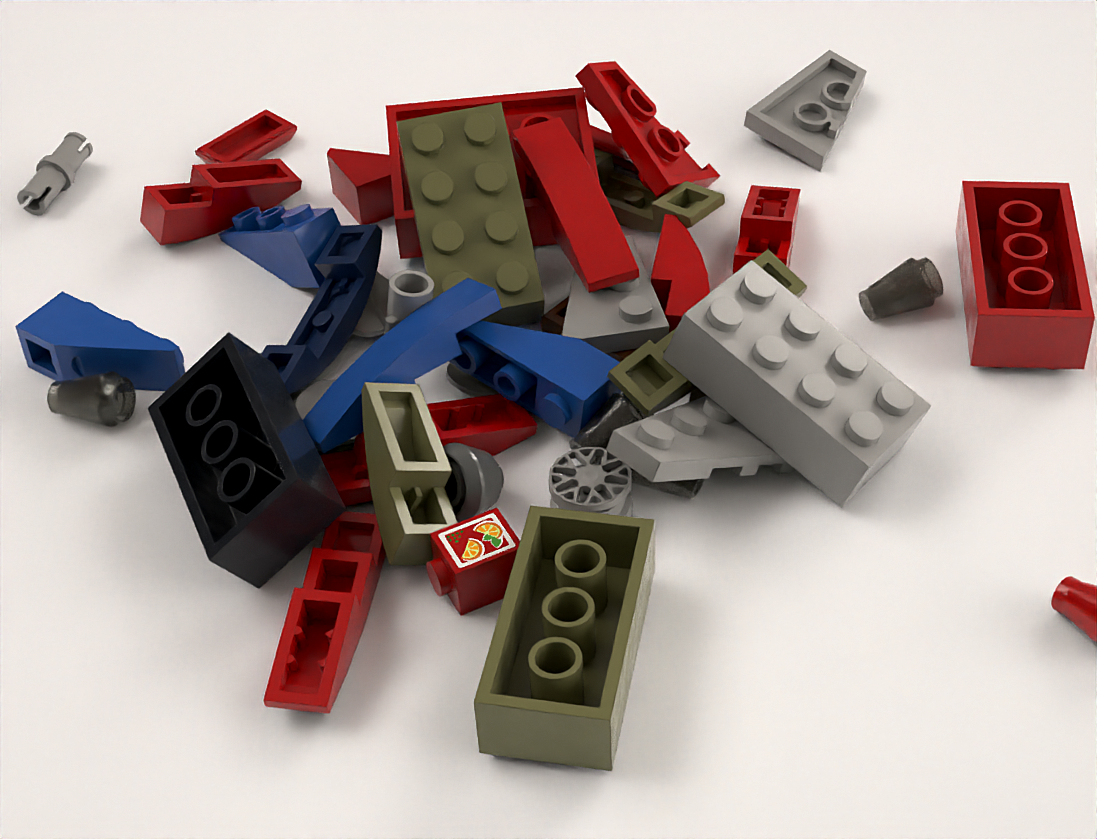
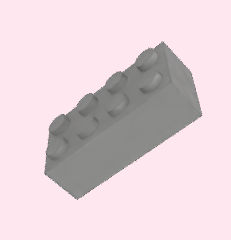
(795, 382)

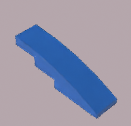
(400, 356)

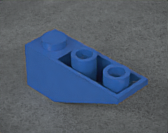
(284, 240)
(80, 340)
(539, 370)

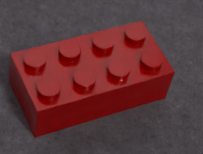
(1023, 276)

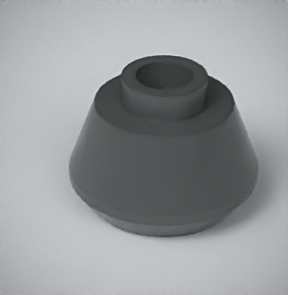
(474, 480)

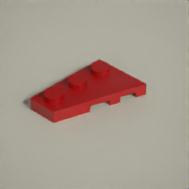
(630, 115)

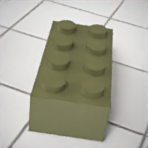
(472, 208)
(567, 639)

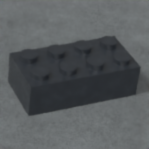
(244, 462)

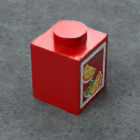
(473, 560)

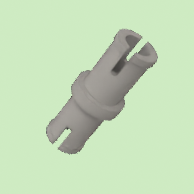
(55, 173)

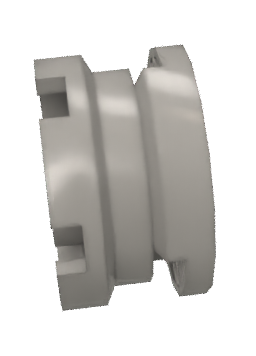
(590, 486)

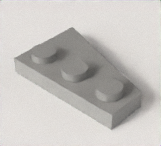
(809, 108)
(617, 315)
(690, 443)

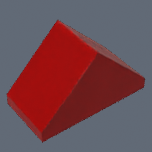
(362, 183)

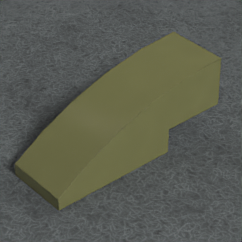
(405, 470)

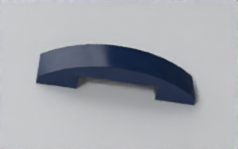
(349, 272)

